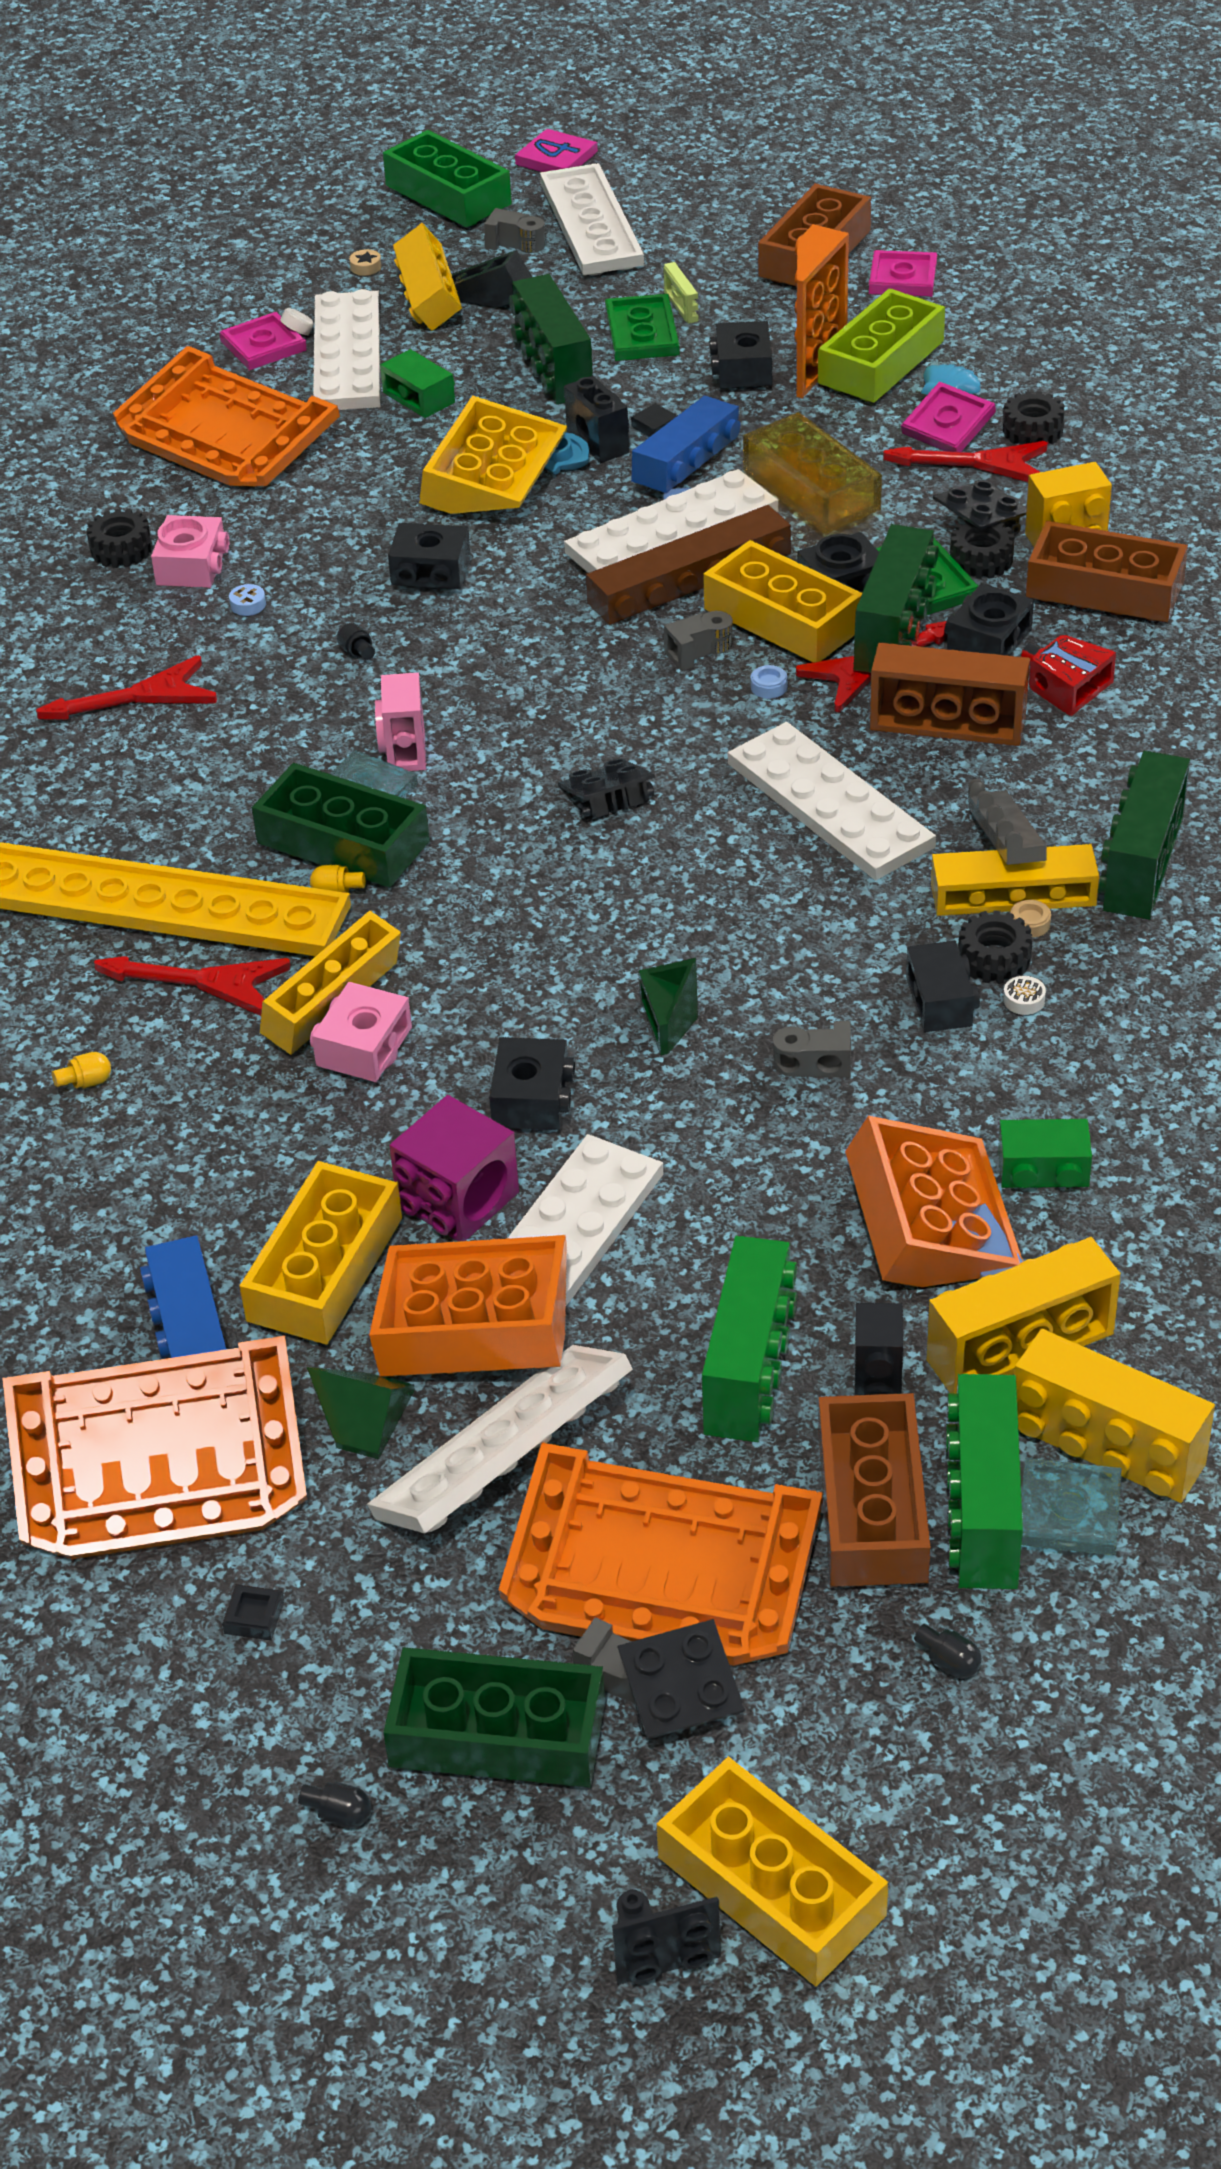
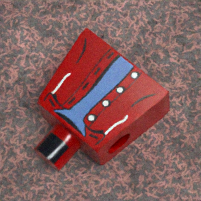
(1069, 671)

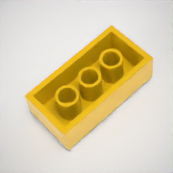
(782, 601)
(321, 1252)
(997, 1317)
(1112, 1415)
(772, 1870)

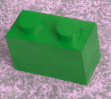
(417, 383)
(1044, 1153)

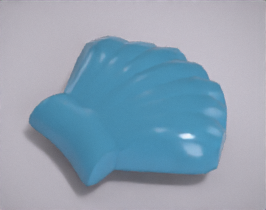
(952, 375)
(569, 454)

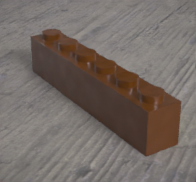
(679, 565)

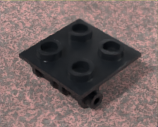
(983, 505)
(598, 787)
(680, 1679)
(665, 1940)

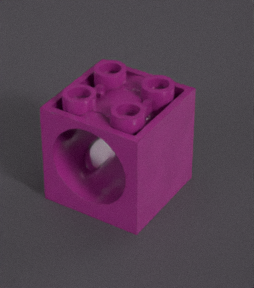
(455, 1168)

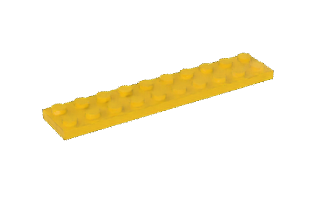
(170, 900)

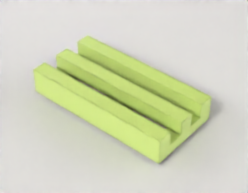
(680, 292)

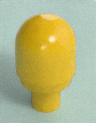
(336, 878)
(83, 1071)

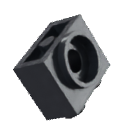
(741, 354)
(597, 418)
(429, 555)
(842, 558)
(990, 622)
(531, 1083)

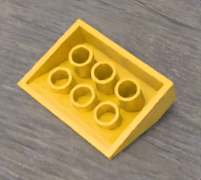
(488, 459)

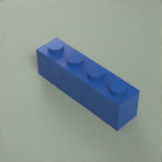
(685, 444)
(182, 1299)

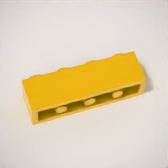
(426, 277)
(986, 883)
(300, 1003)

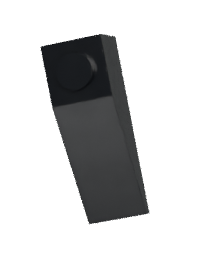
(491, 280)

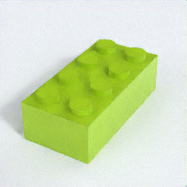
(881, 345)

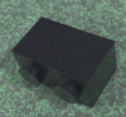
(941, 986)
(878, 1348)

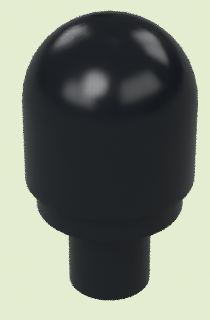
(355, 641)
(950, 1651)
(337, 1803)

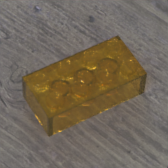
(812, 472)

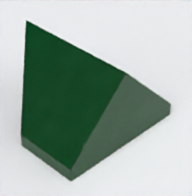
(669, 1001)
(360, 1407)

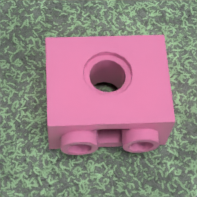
(189, 551)
(401, 721)
(361, 1031)

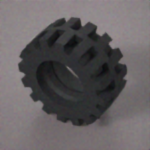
(1033, 418)
(119, 538)
(983, 550)
(999, 931)

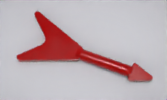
(1002, 461)
(853, 681)
(162, 687)
(229, 982)

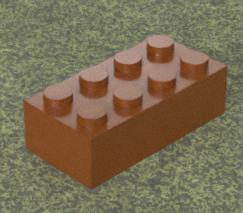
(818, 206)
(1106, 571)
(949, 694)
(873, 1490)

